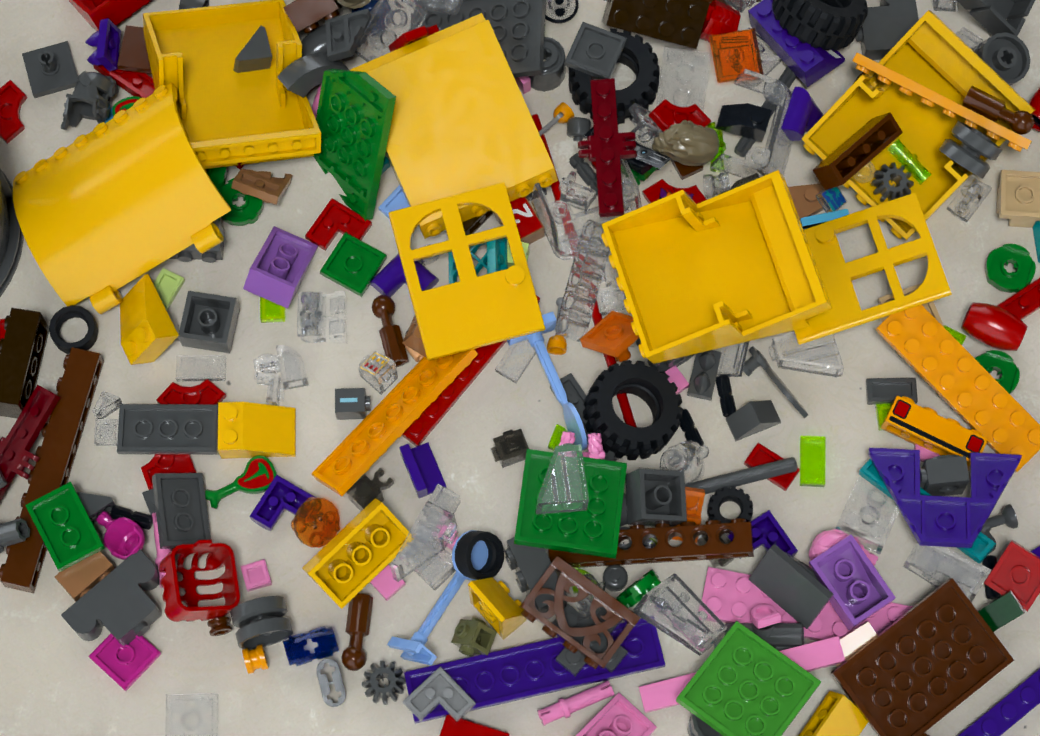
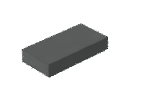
(886, 389)

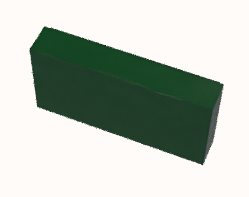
(1001, 611)

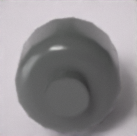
(577, 128)
(615, 577)

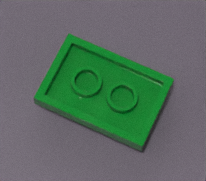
(65, 526)

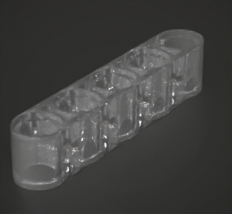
(583, 283)

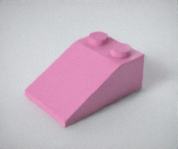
(618, 719)

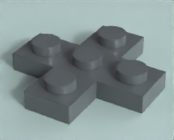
(574, 662)

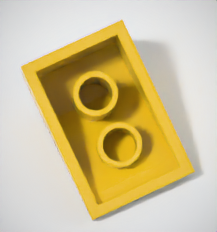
(145, 323)
(256, 430)
(496, 605)

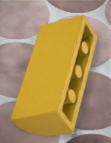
(835, 718)

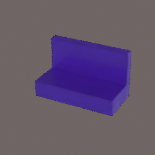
(422, 468)

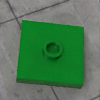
(353, 264)

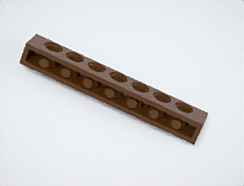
(663, 552)

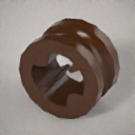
(219, 626)

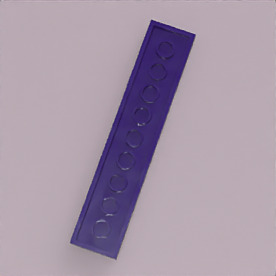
(533, 670)

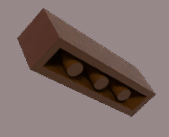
(857, 151)

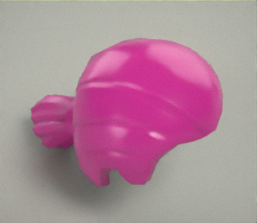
(122, 535)

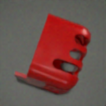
(218, 556)

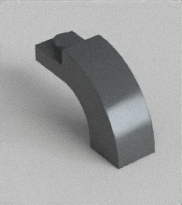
(307, 72)

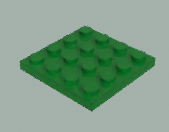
(580, 532)

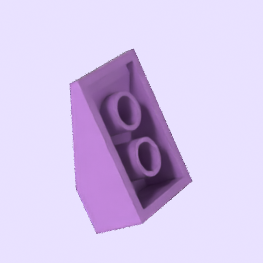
(280, 267)
(852, 580)

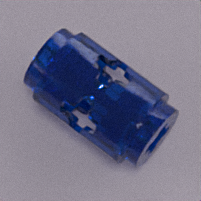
(326, 646)

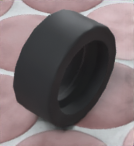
(68, 313)
(464, 549)

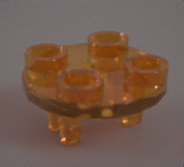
(308, 516)

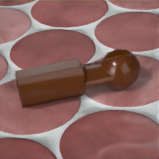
(995, 109)
(390, 334)
(357, 627)

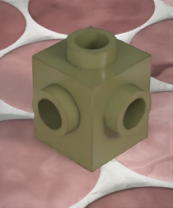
(473, 637)

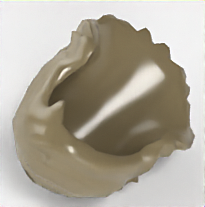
(688, 143)

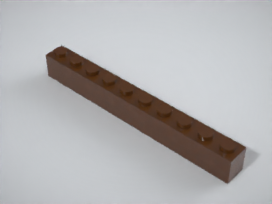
(55, 462)

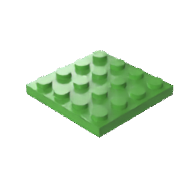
(748, 687)

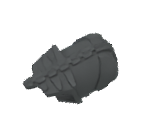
(89, 99)

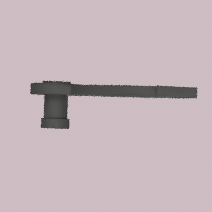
(758, 359)

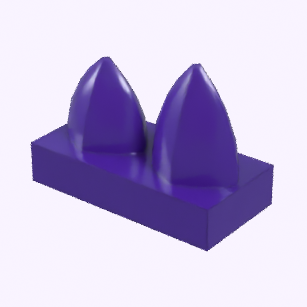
(107, 43)

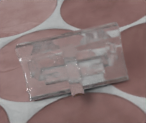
(969, 198)

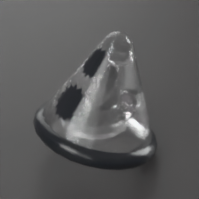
(561, 10)

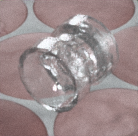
(715, 184)

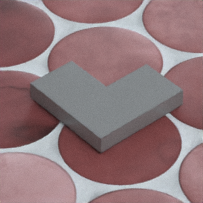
(436, 690)

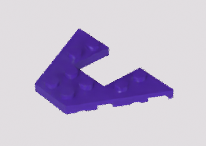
(944, 519)

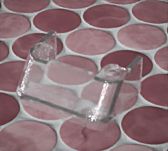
(778, 146)
(565, 227)

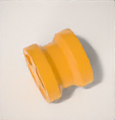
(255, 658)

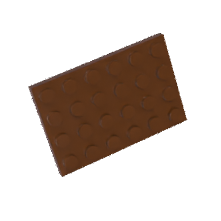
(923, 664)

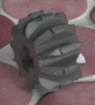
(893, 174)
(373, 682)

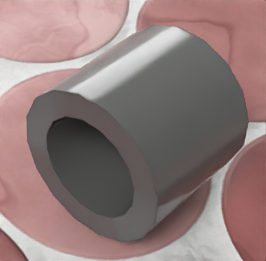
(553, 67)

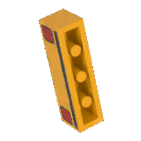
(930, 430)

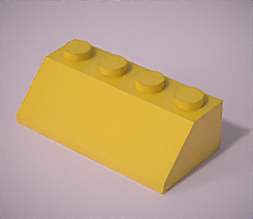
(357, 553)

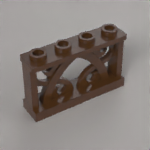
(614, 613)

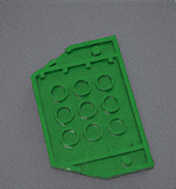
(355, 131)

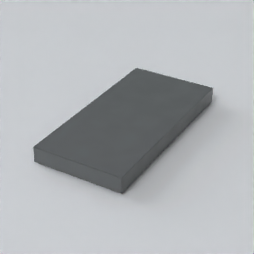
(168, 429)

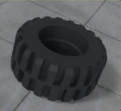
(822, 22)
(641, 91)
(649, 386)

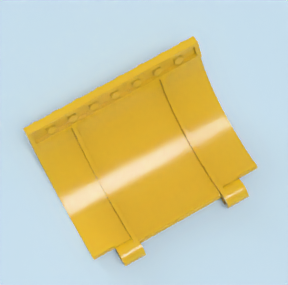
(118, 203)

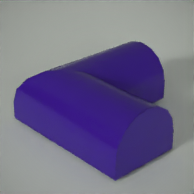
(800, 114)
(393, 277)
(278, 497)
(769, 532)

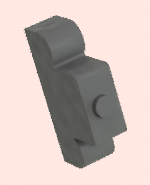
(886, 26)
(118, 602)

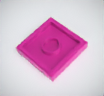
(124, 662)

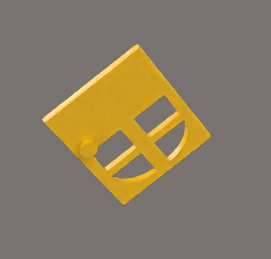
(838, 275)
(475, 308)

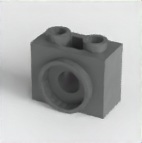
(944, 475)

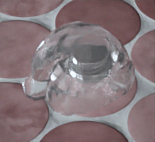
(686, 457)

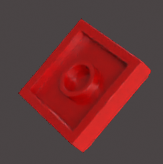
(1017, 571)

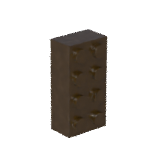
(661, 19)
(20, 359)

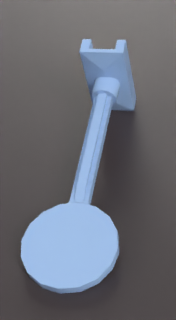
(571, 416)
(414, 648)

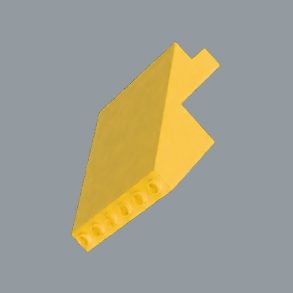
(940, 62)
(228, 112)
(458, 120)
(715, 269)

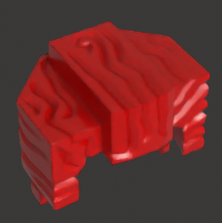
(719, 19)

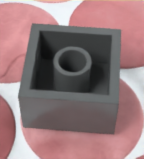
(209, 322)
(655, 497)

